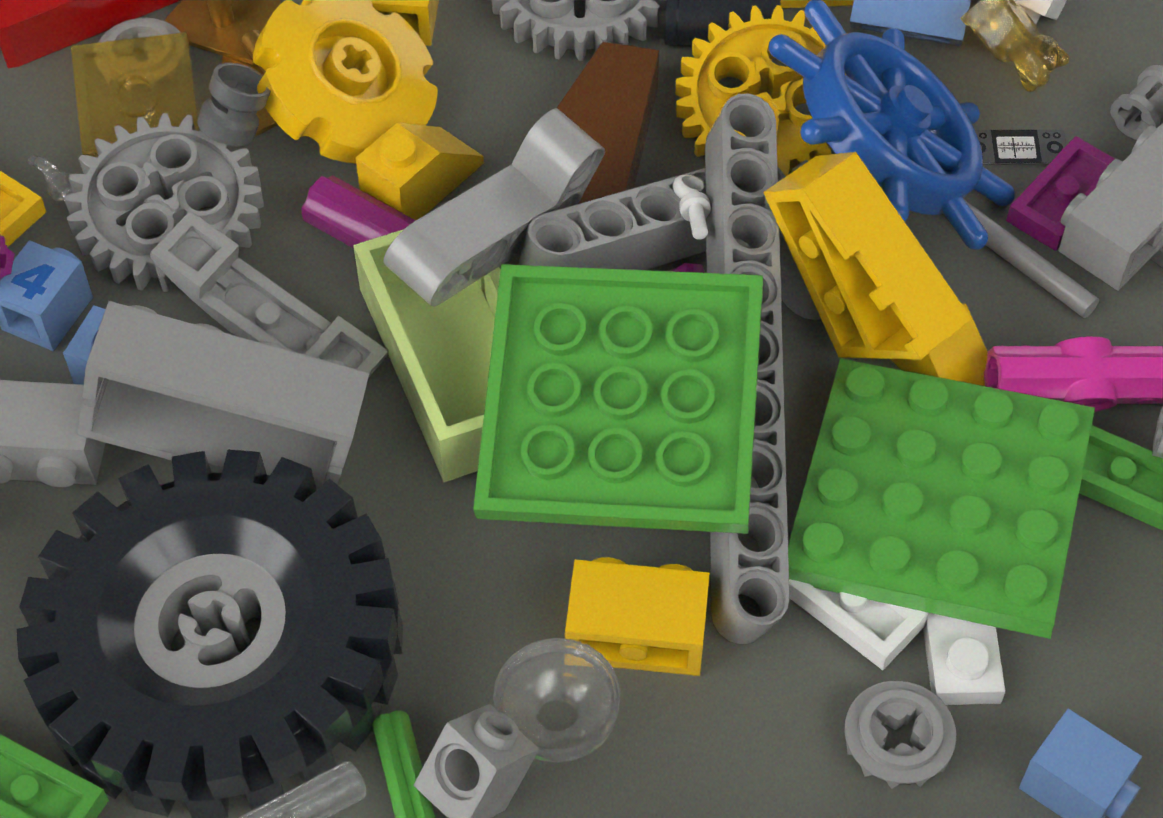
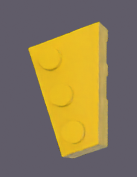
(862, 262)

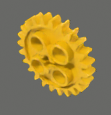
(745, 55)

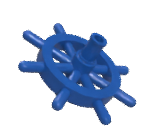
(896, 120)

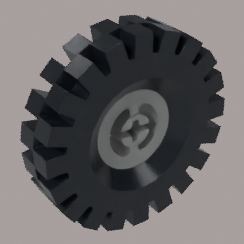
(226, 552)

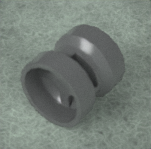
(233, 105)

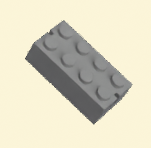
(197, 389)

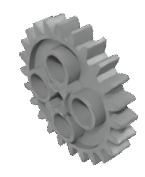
(556, 25)
(160, 196)

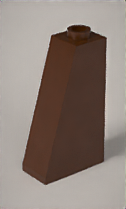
(615, 107)

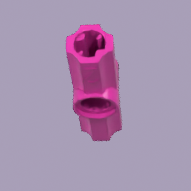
(1080, 372)

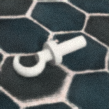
(693, 204)

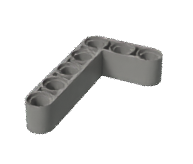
(639, 233)

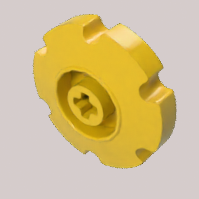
(343, 73)

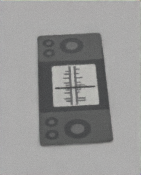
(1020, 146)

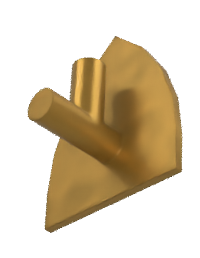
(221, 23)

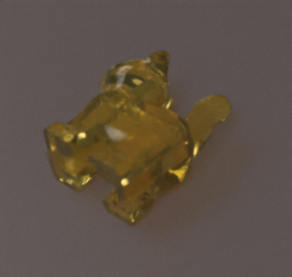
(1015, 37)

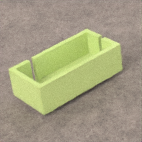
(436, 353)

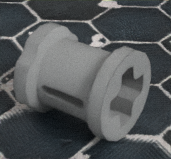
(1140, 100)

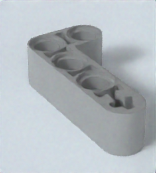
(490, 221)

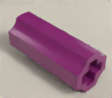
(349, 212)

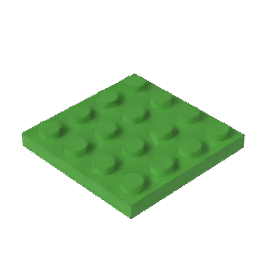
(621, 399)
(942, 497)

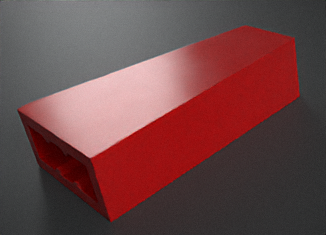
(45, 26)

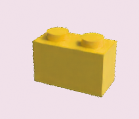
(639, 614)

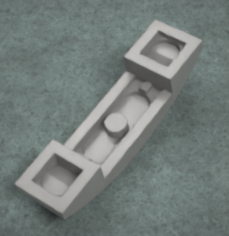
(250, 304)

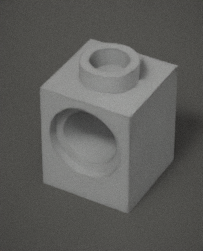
(476, 765)

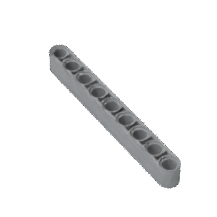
(747, 216)

